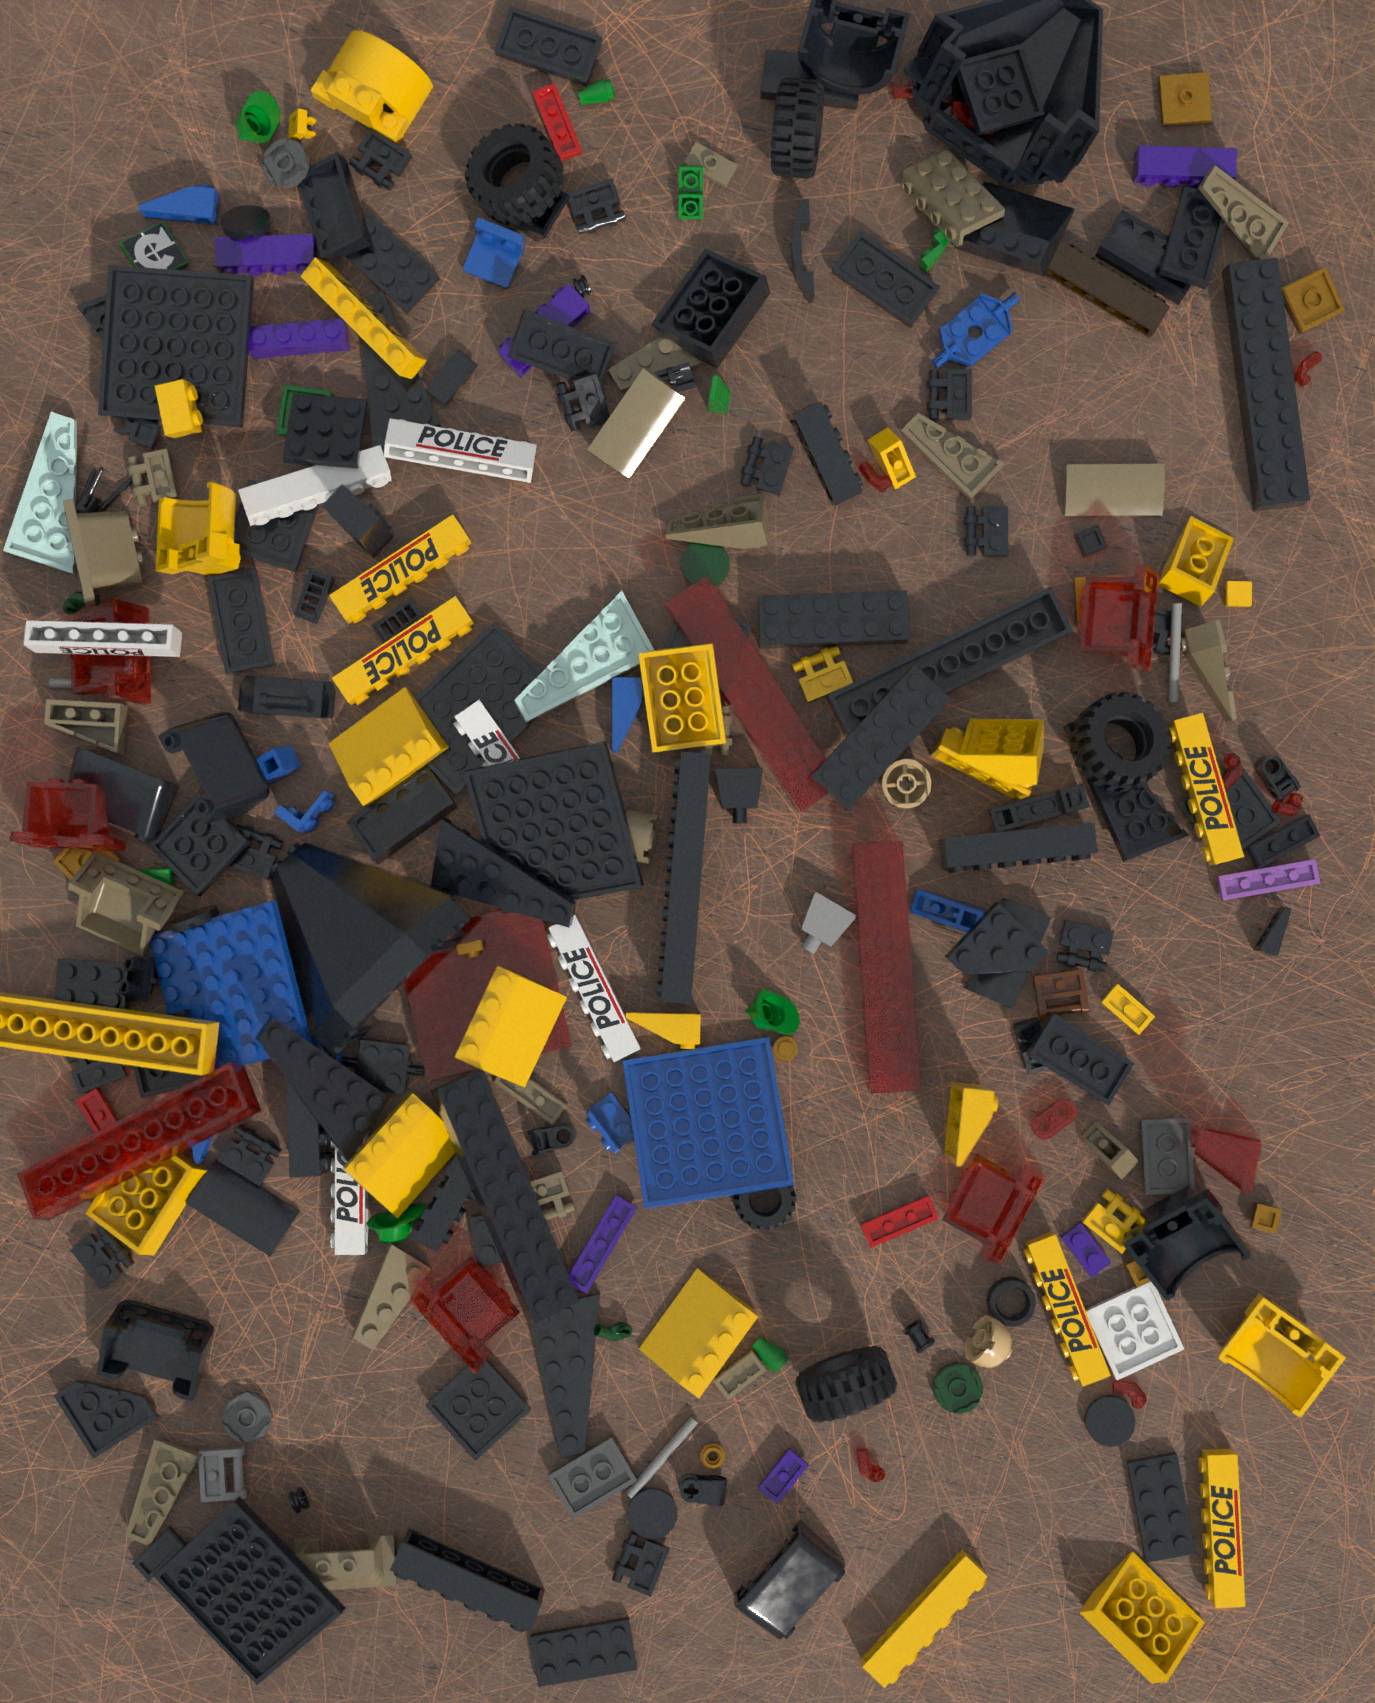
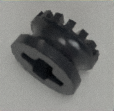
(581, 286)
(298, 1500)

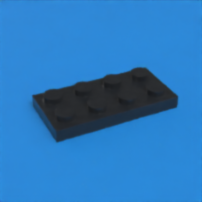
(548, 46)
(1192, 240)
(393, 266)
(885, 279)
(559, 348)
(241, 621)
(1079, 1058)
(1161, 1507)
(583, 1651)

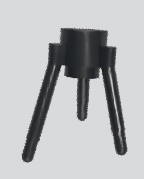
(90, 503)

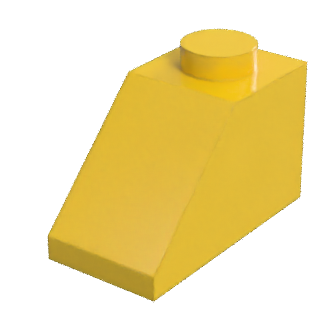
(891, 457)

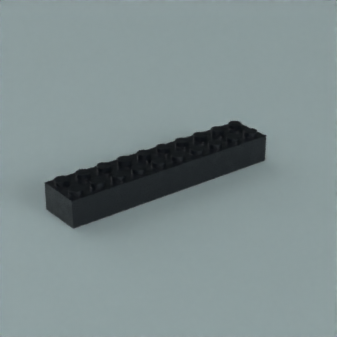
(1265, 384)
(961, 656)
(685, 877)
(504, 1196)

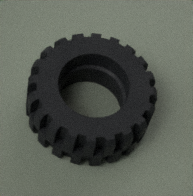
(797, 127)
(500, 153)
(1143, 725)
(846, 1384)

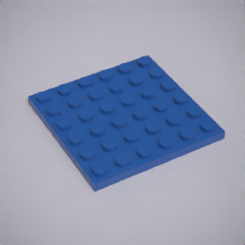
(234, 975)
(707, 1123)

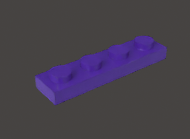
(601, 1243)

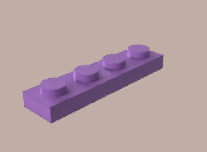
(1268, 879)

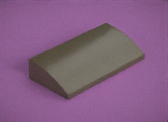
(636, 423)
(1113, 490)

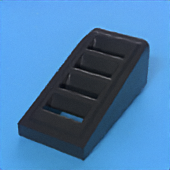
(308, 584)
(400, 609)
(1273, 935)

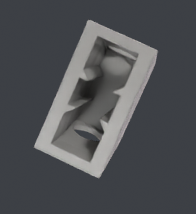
(824, 922)

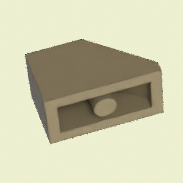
(1109, 1150)

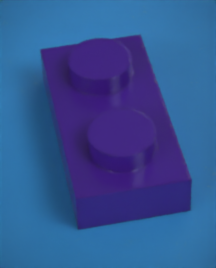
(1085, 1249)
(783, 1475)

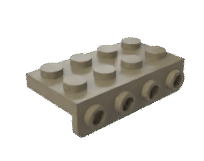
(950, 196)

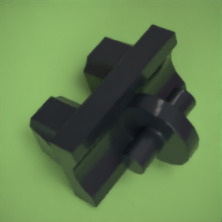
(678, 377)
(141, 979)

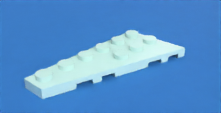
(40, 520)
(596, 655)

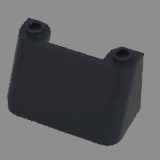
(222, 765)
(131, 796)
(155, 1344)
(790, 1582)

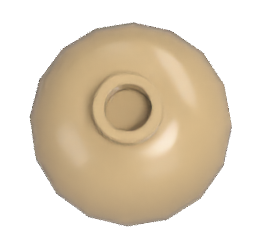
(906, 783)
(989, 1344)

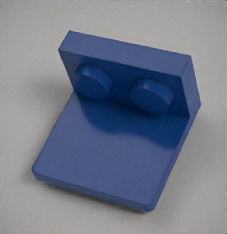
(494, 253)
(309, 821)
(611, 1122)

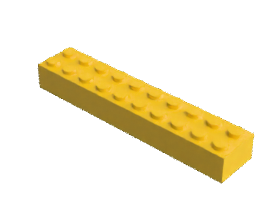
(108, 1034)

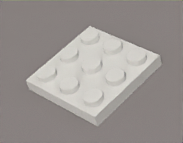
(1134, 1330)

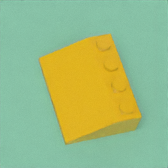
(682, 697)
(386, 747)
(1005, 748)
(948, 750)
(510, 1026)
(968, 1116)
(402, 1155)
(162, 1188)
(698, 1332)
(1142, 1619)

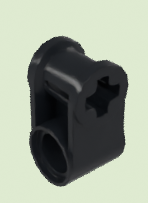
(1280, 780)
(549, 1138)
(706, 1490)

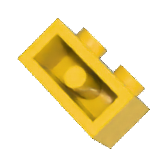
(178, 408)

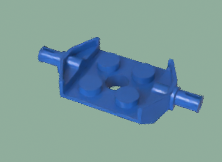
(987, 315)

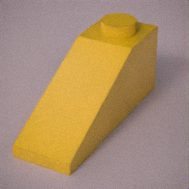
(675, 1027)

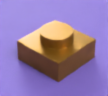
(471, 949)
(1265, 1218)
(1136, 1273)

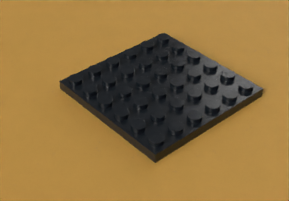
(174, 329)
(559, 819)
(249, 1591)

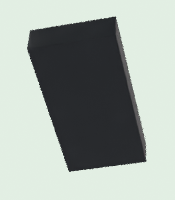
(159, 1553)

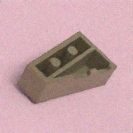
(92, 721)

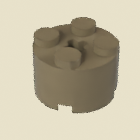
(643, 833)

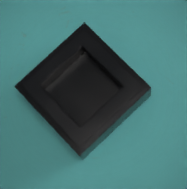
(1090, 541)

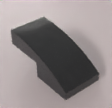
(451, 377)
(1026, 1033)

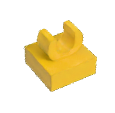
(298, 125)

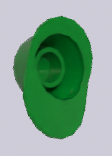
(258, 118)
(774, 1013)
(392, 1228)

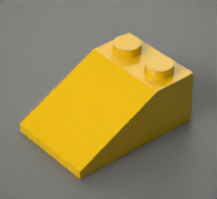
(1196, 562)

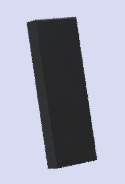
(1282, 841)

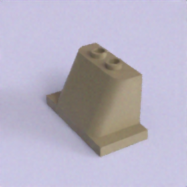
(103, 550)
(122, 902)
(353, 1567)

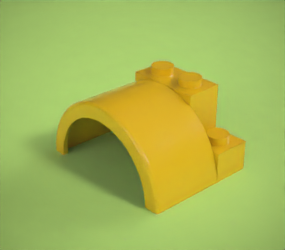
(366, 77)
(198, 534)
(1275, 1352)

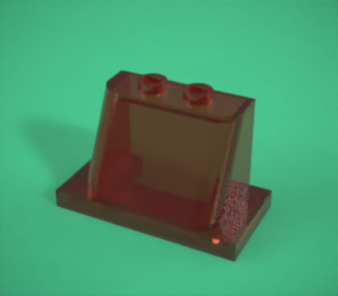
(1120, 616)
(118, 675)
(66, 817)
(1229, 1155)
(992, 1204)
(466, 1311)

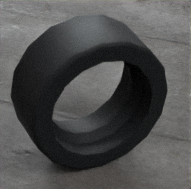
(1027, 1312)

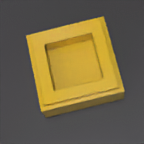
(1238, 594)

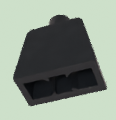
(739, 790)

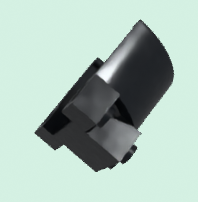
(849, 55)
(1180, 1237)

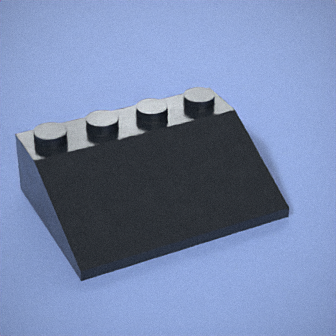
(1026, 233)
(712, 307)

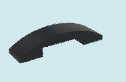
(803, 279)
(1039, 808)

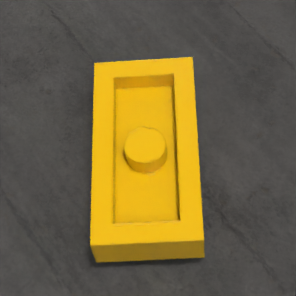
(1127, 1009)

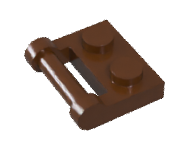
(1058, 986)

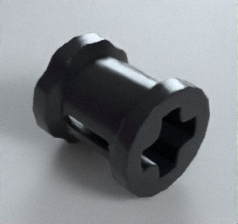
(919, 1336)

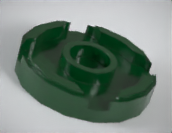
(705, 560)
(957, 1388)

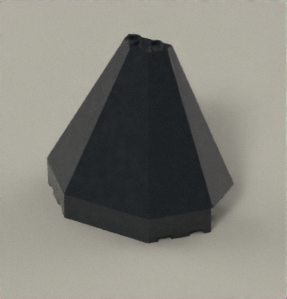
(1065, 61)
(356, 936)

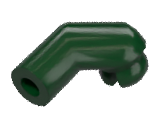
(76, 602)
(614, 1332)

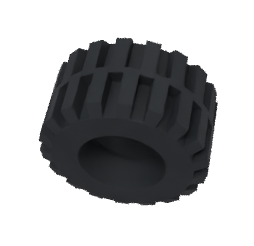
(770, 1219)

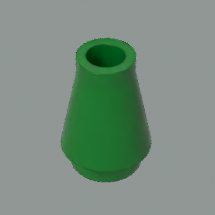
(598, 92)
(770, 1354)

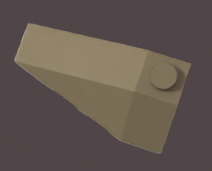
(734, 525)
(1204, 651)

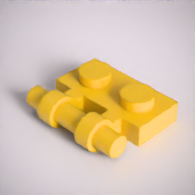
(826, 680)
(1107, 1225)

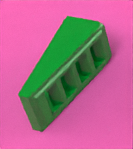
(718, 396)

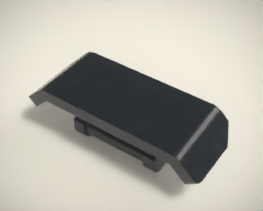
(287, 697)

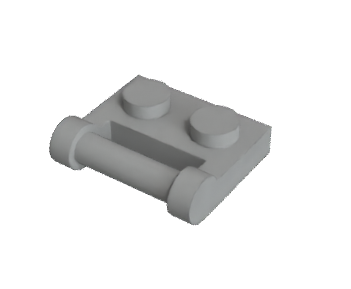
(214, 1476)

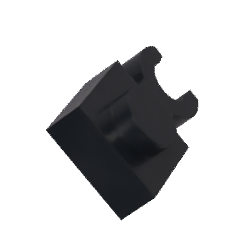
(141, 431)

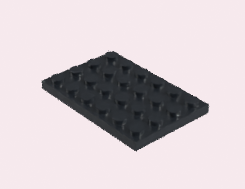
(486, 671)

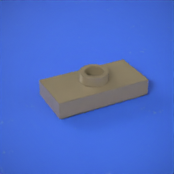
(714, 165)
(739, 1374)

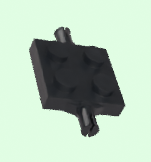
(384, 1064)

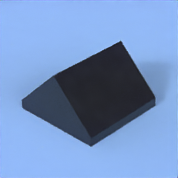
(541, 225)

